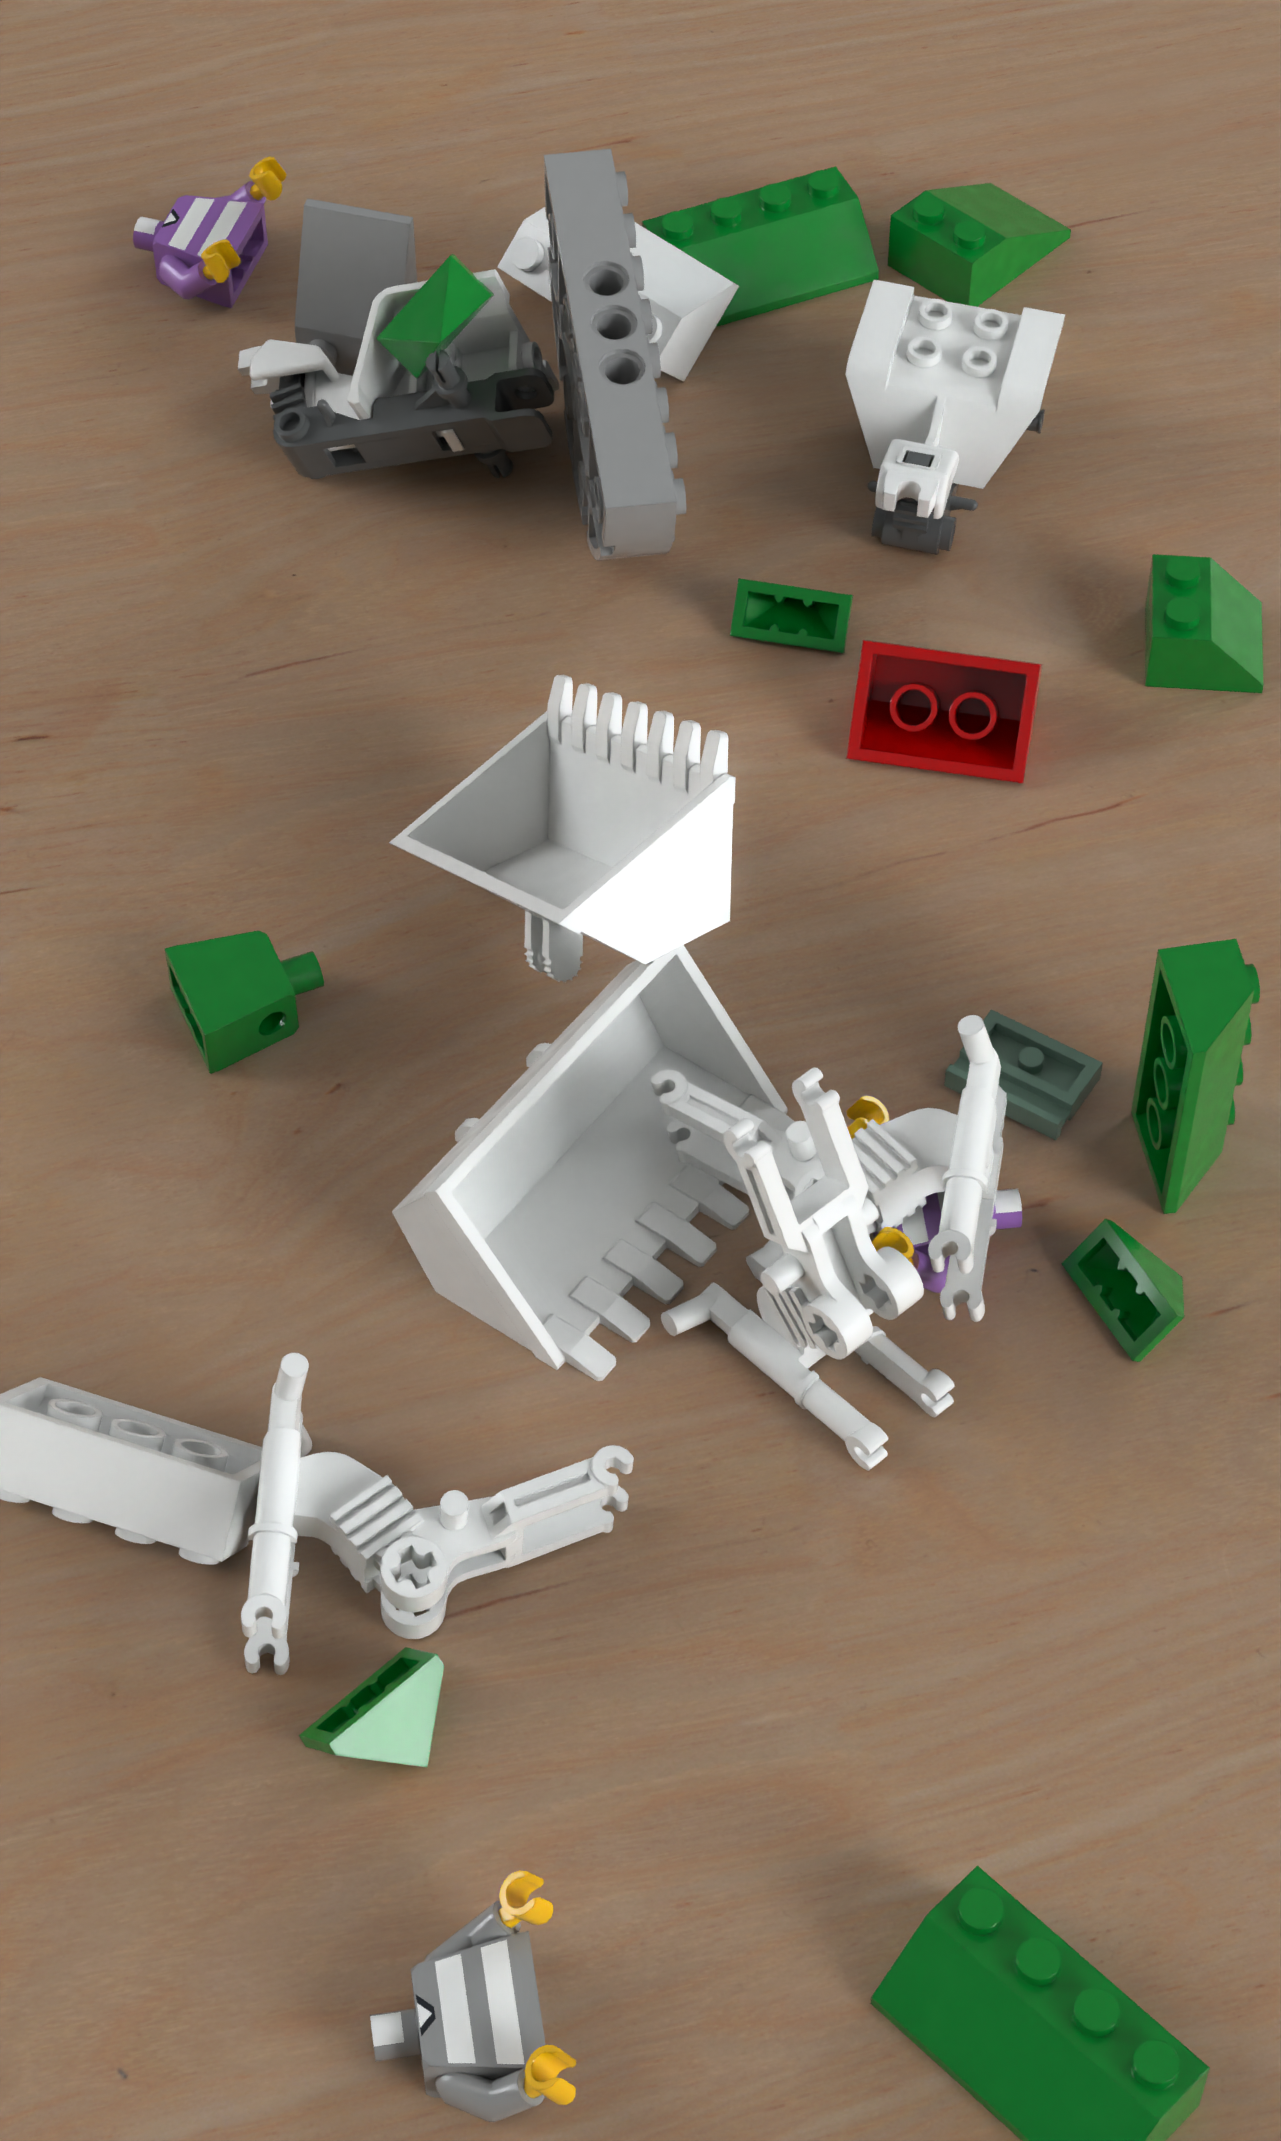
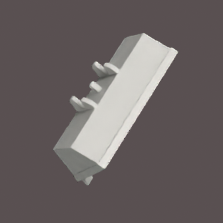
(574, 1176)

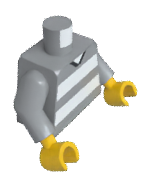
(482, 2014)

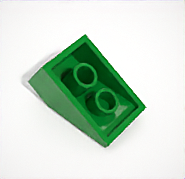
(969, 241)

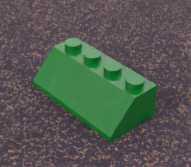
(778, 241)
(1191, 1062)
(1035, 2025)

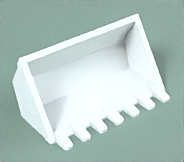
(594, 830)

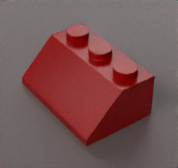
(944, 711)

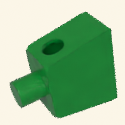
(238, 994)

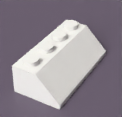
(682, 291)
(128, 1470)

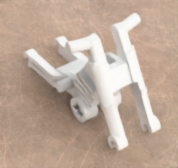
(900, 1160)
(818, 1280)
(387, 1544)

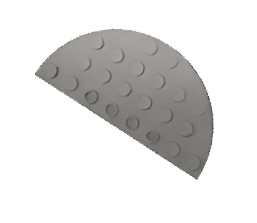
(606, 362)

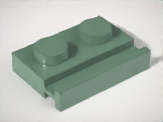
(1039, 1074)

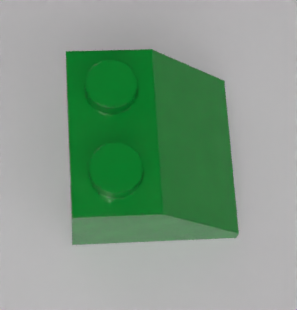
(1201, 628)

